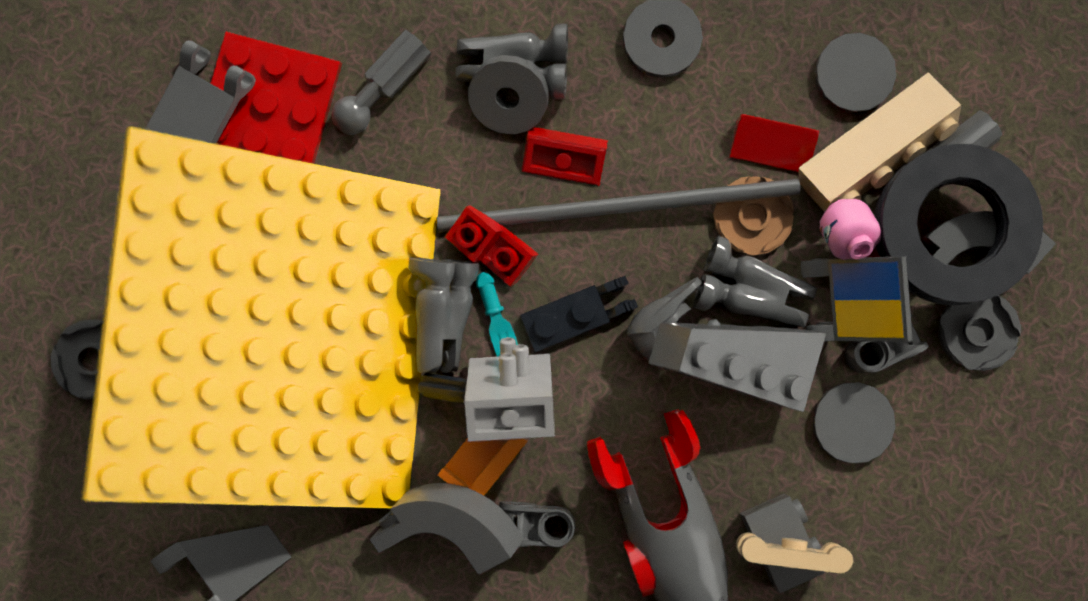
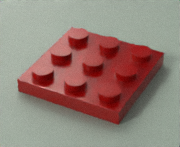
(287, 103)

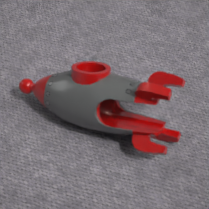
(675, 557)

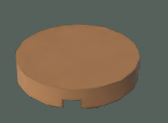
(745, 225)

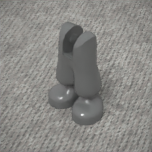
(525, 46)
(758, 287)
(442, 311)

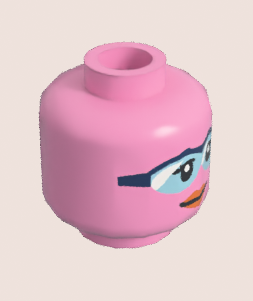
(850, 229)

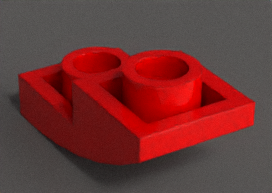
(492, 244)

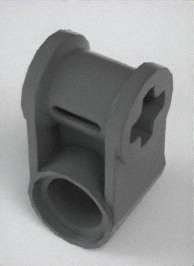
(885, 353)
(532, 522)

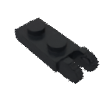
(573, 314)

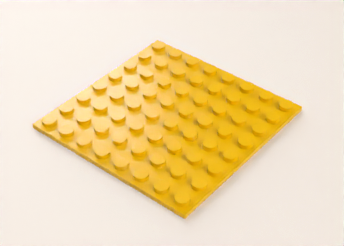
(257, 331)

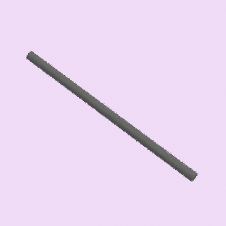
(635, 203)

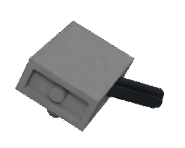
(501, 394)

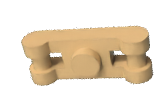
(795, 554)

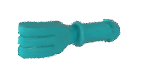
(499, 326)

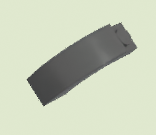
(970, 232)
(456, 513)

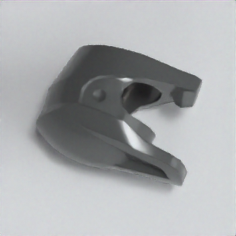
(668, 309)

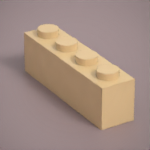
(881, 143)

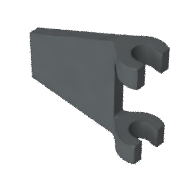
(228, 561)

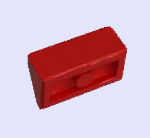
(773, 142)
(564, 155)

